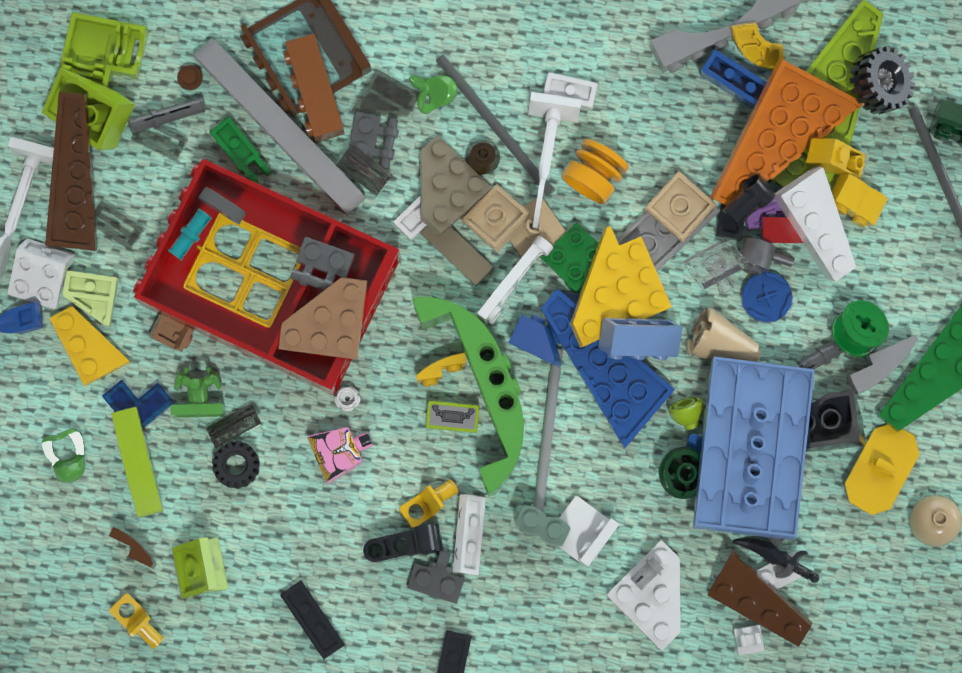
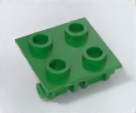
(572, 256)

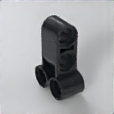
(420, 540)

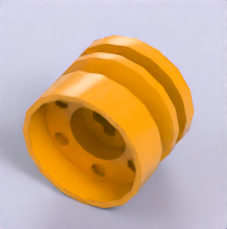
(597, 167)

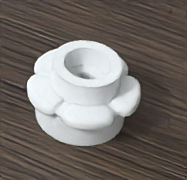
(347, 405)

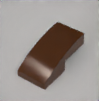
(137, 551)

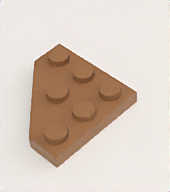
(328, 322)

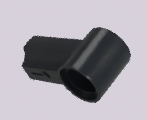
(754, 195)

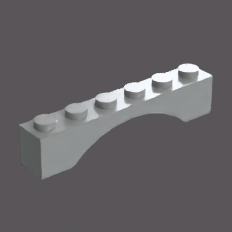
(679, 47)

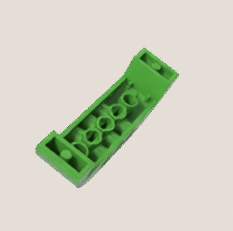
(475, 341)

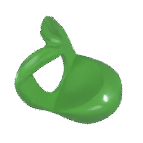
(440, 89)
(71, 469)

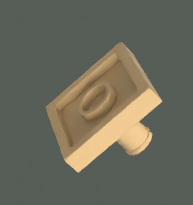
(548, 228)

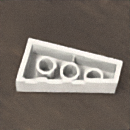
(816, 220)

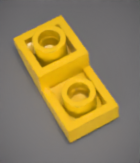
(433, 373)

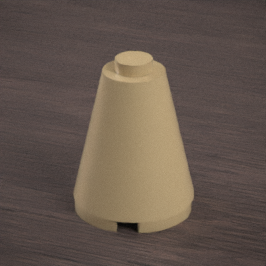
(720, 338)

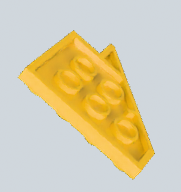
(618, 285)

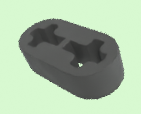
(222, 205)

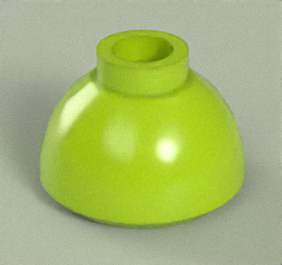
(687, 412)

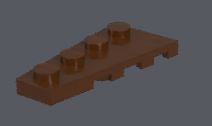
(752, 597)

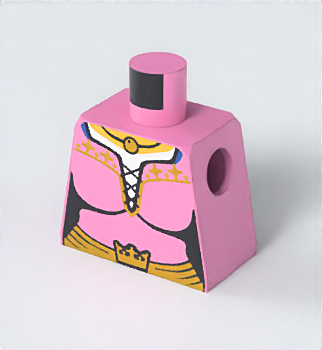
(338, 452)

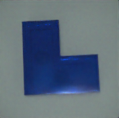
(149, 405)

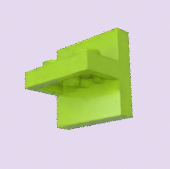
(199, 567)

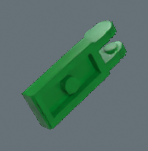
(238, 148)

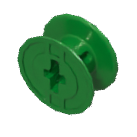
(860, 328)

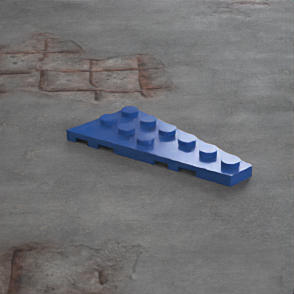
(622, 388)

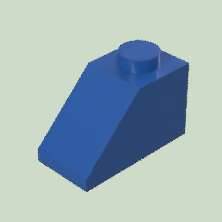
(536, 339)

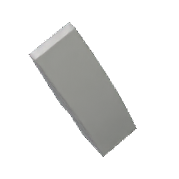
(880, 365)

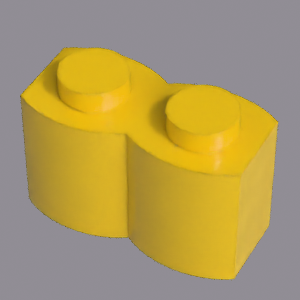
(858, 200)

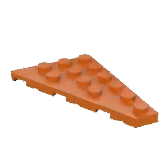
(781, 126)

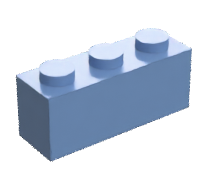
(640, 338)

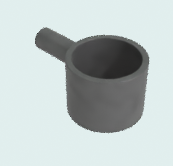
(760, 255)

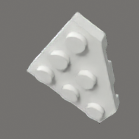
(658, 605)

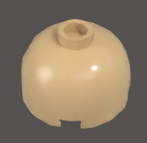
(935, 520)

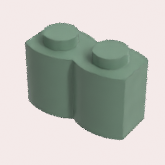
(549, 529)

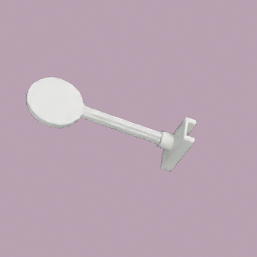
(553, 109)
(33, 154)

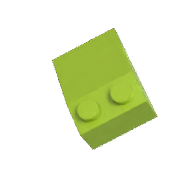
(106, 108)

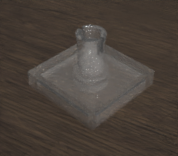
(716, 265)

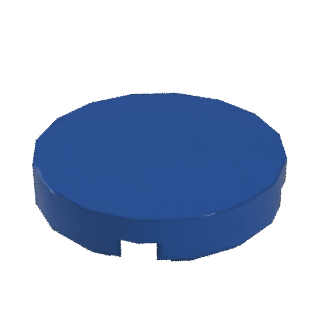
(766, 297)

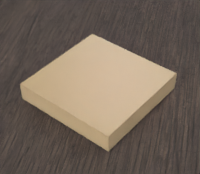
(680, 206)
(496, 218)

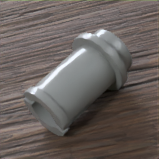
(647, 573)

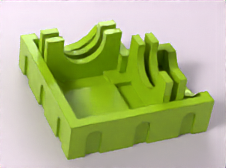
(102, 48)

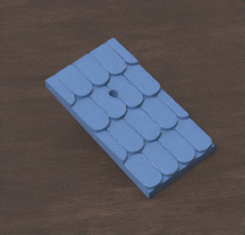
(753, 448)

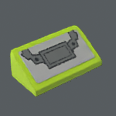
(452, 416)

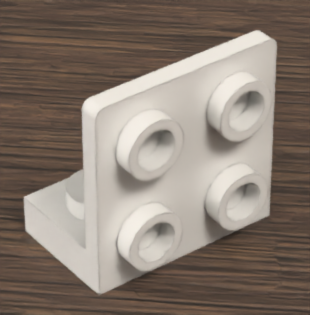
(39, 272)
(588, 531)

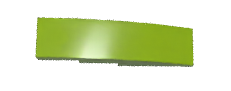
(137, 462)

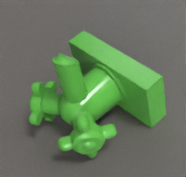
(197, 396)

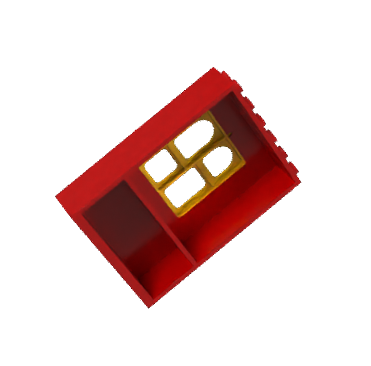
(173, 291)

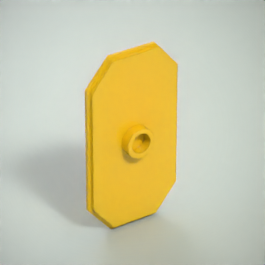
(881, 469)

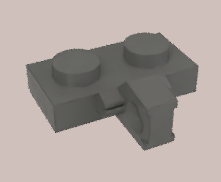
(437, 580)

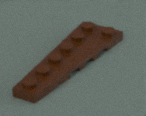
(71, 196)

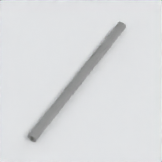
(547, 435)

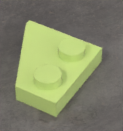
(92, 294)

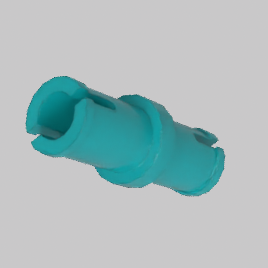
(190, 234)

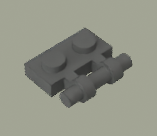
(365, 134)
(322, 258)

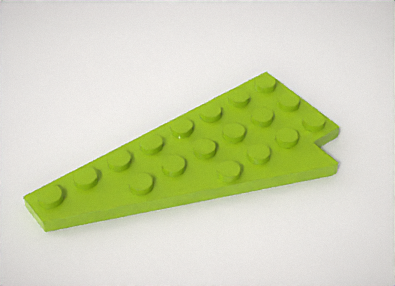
(833, 67)

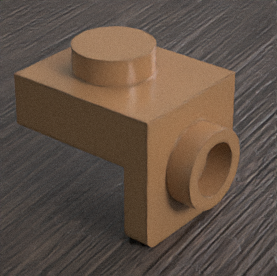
(171, 333)

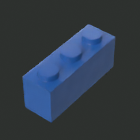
(733, 78)

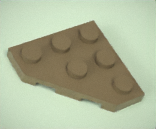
(446, 186)

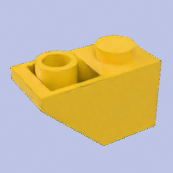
(836, 157)

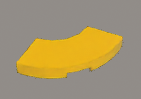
(755, 47)

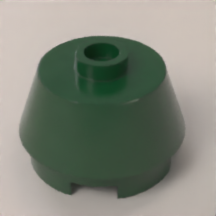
(680, 472)

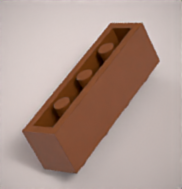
(314, 87)

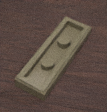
(459, 254)

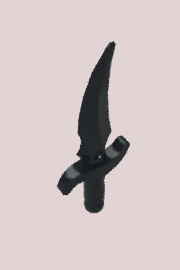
(777, 557)

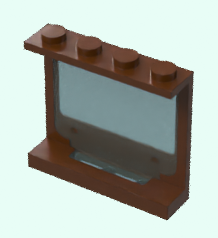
(338, 48)

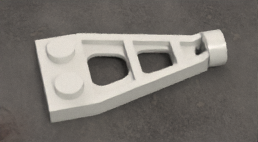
(491, 309)

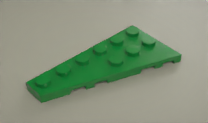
(931, 380)

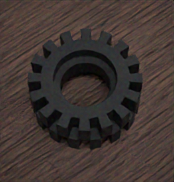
(231, 449)

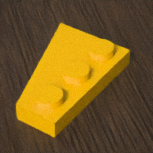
(86, 346)

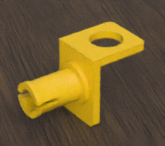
(429, 501)
(137, 622)

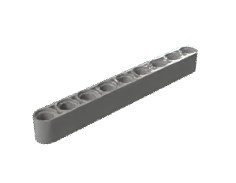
(279, 126)

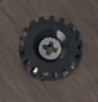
(894, 80)

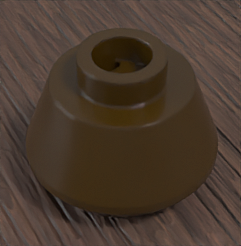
(478, 162)

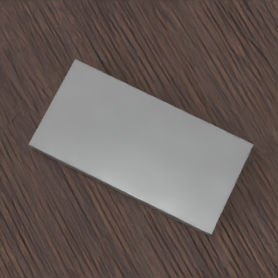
(658, 240)

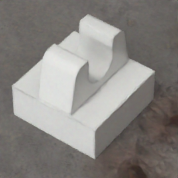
(748, 640)

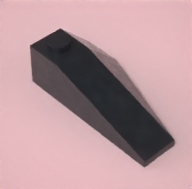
(835, 423)

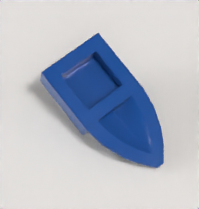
(22, 319)

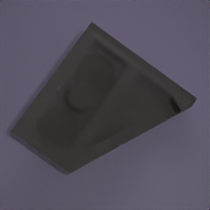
(386, 97)

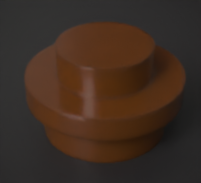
(189, 77)

